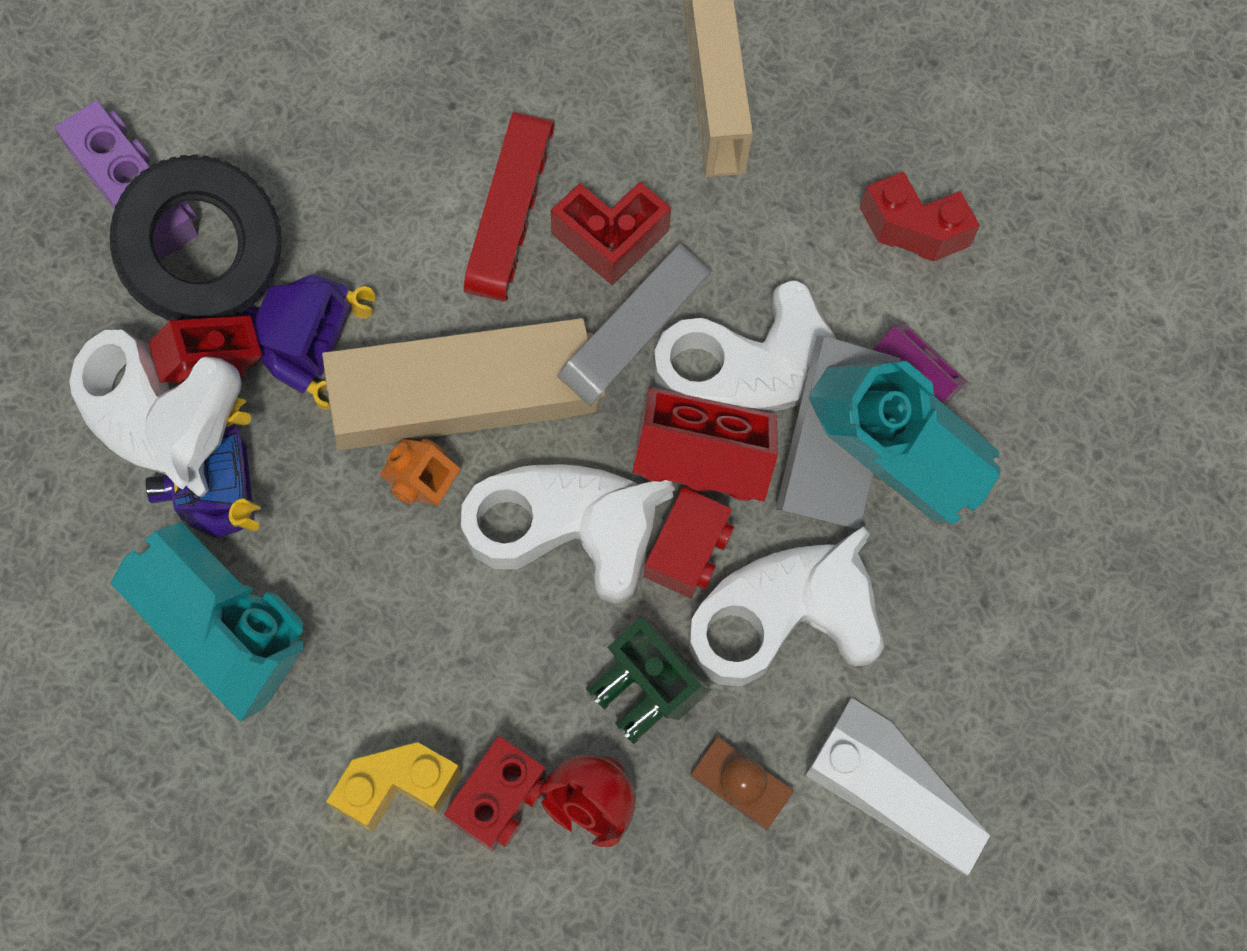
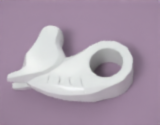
(752, 373)
(143, 418)
(566, 503)
(777, 592)

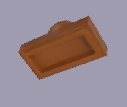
(742, 783)

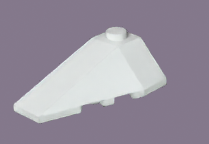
(889, 780)

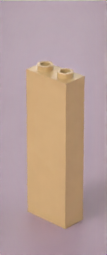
(718, 86)
(453, 384)

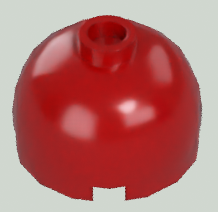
(591, 794)

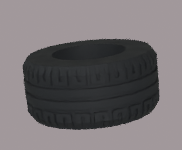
(195, 180)

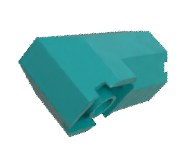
(906, 436)
(210, 620)

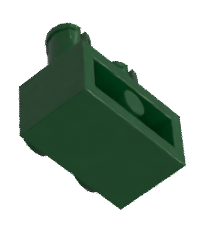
(659, 668)

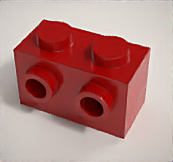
(185, 342)
(688, 543)
(496, 795)

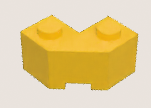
(375, 779)

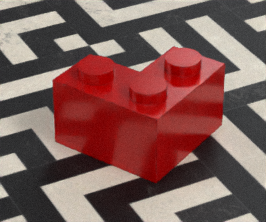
(610, 237)

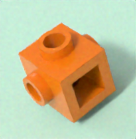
(419, 472)

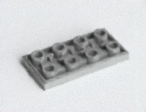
(819, 474)

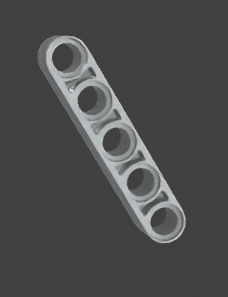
(633, 324)

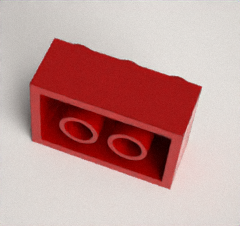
(706, 445)

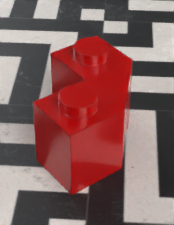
(927, 230)

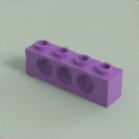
(93, 132)

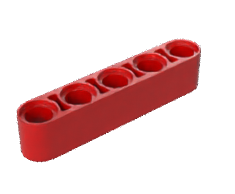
(507, 205)

